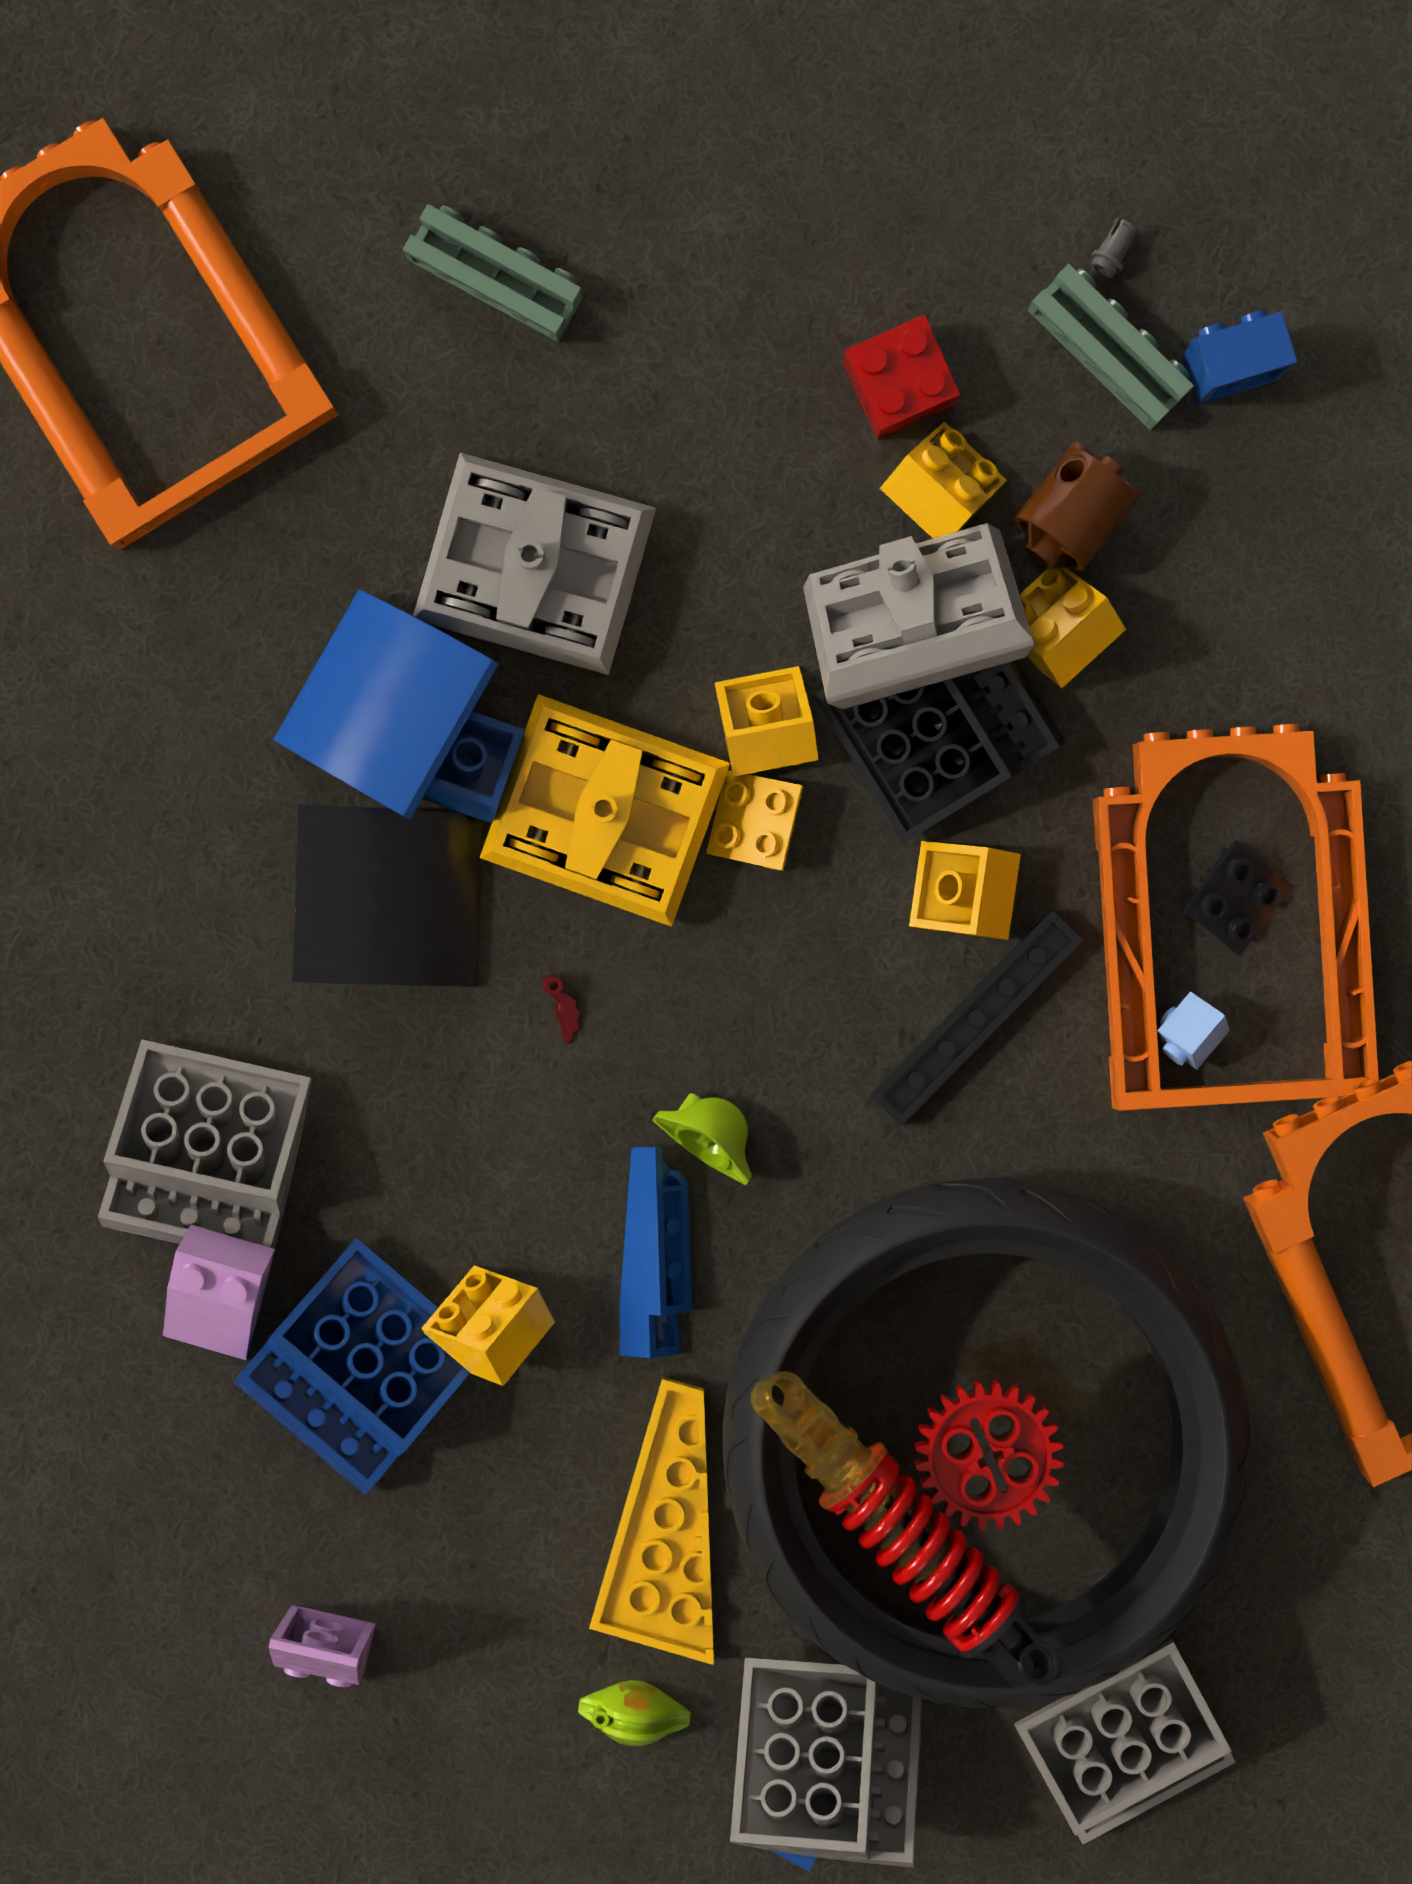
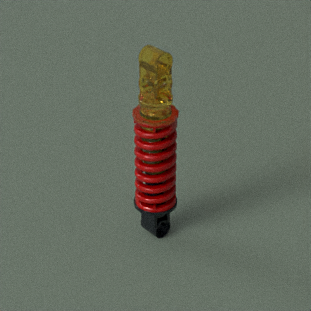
(909, 1532)

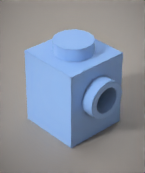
(1192, 1031)

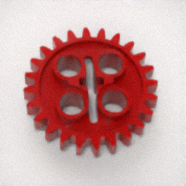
(1024, 1439)

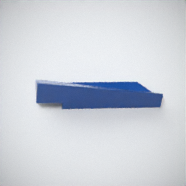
(654, 1257)

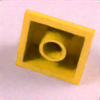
(766, 721)
(965, 889)

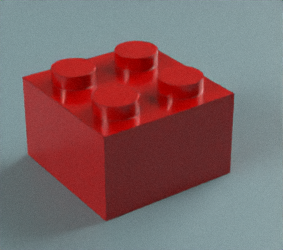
(900, 377)

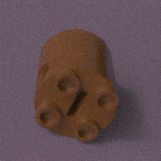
(1075, 509)

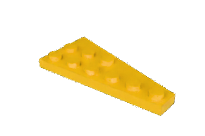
(660, 1558)

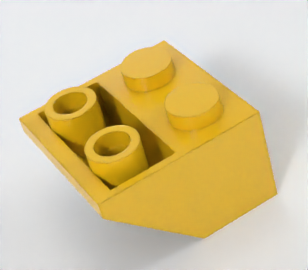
(943, 482)
(1067, 623)
(490, 1324)

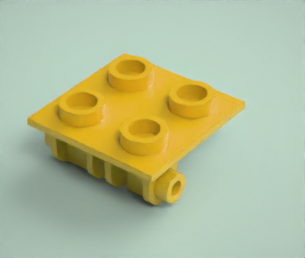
(755, 820)

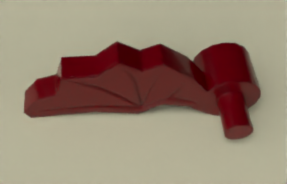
(565, 1006)

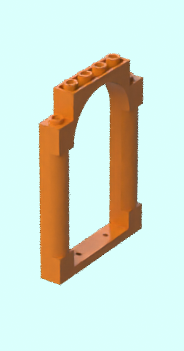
(166, 181)
(1338, 833)
(1286, 1233)

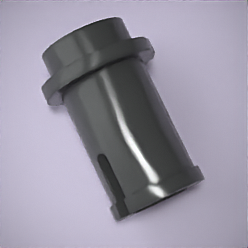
(1114, 248)

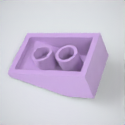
(216, 1291)
(322, 1646)

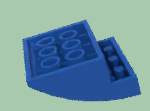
(385, 703)
(355, 1368)

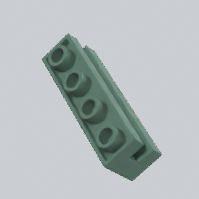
(494, 272)
(1110, 346)

